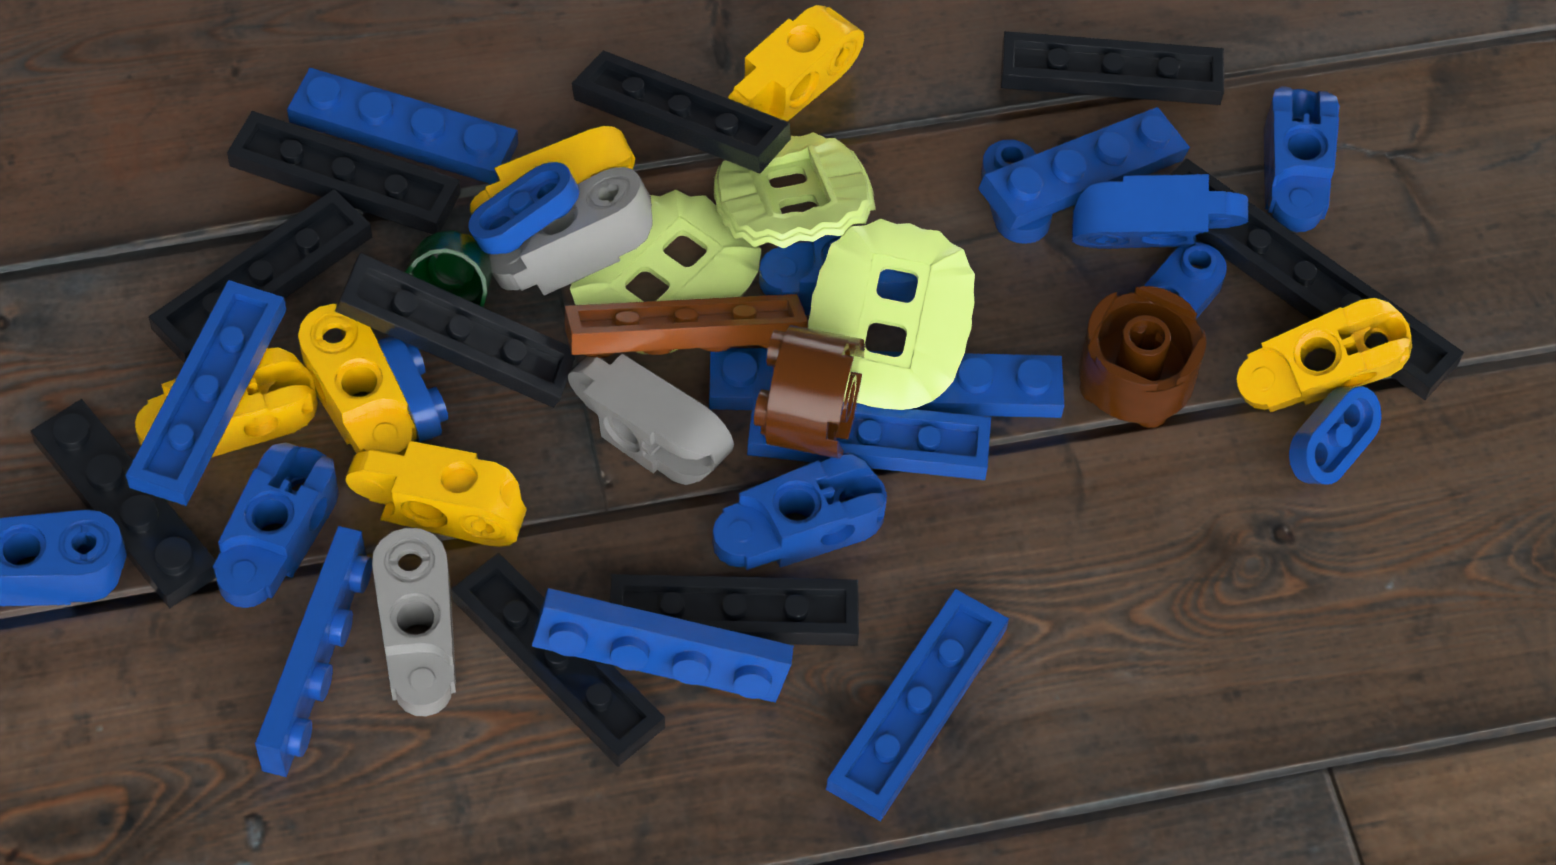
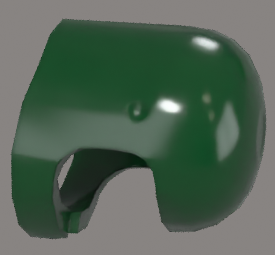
(453, 257)

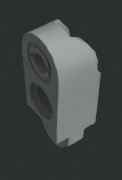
(603, 224)
(652, 419)
(421, 664)

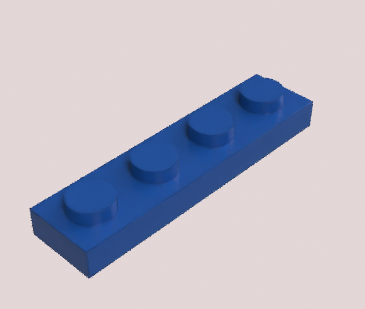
(402, 126)
(1060, 174)
(206, 393)
(902, 442)
(662, 645)
(307, 669)
(917, 705)

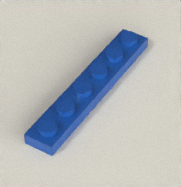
(982, 386)

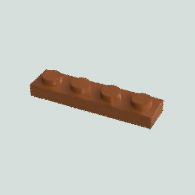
(680, 324)

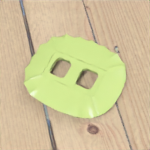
(833, 182)
(720, 273)
(934, 321)

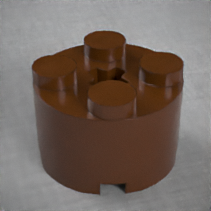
(1141, 355)
(810, 390)

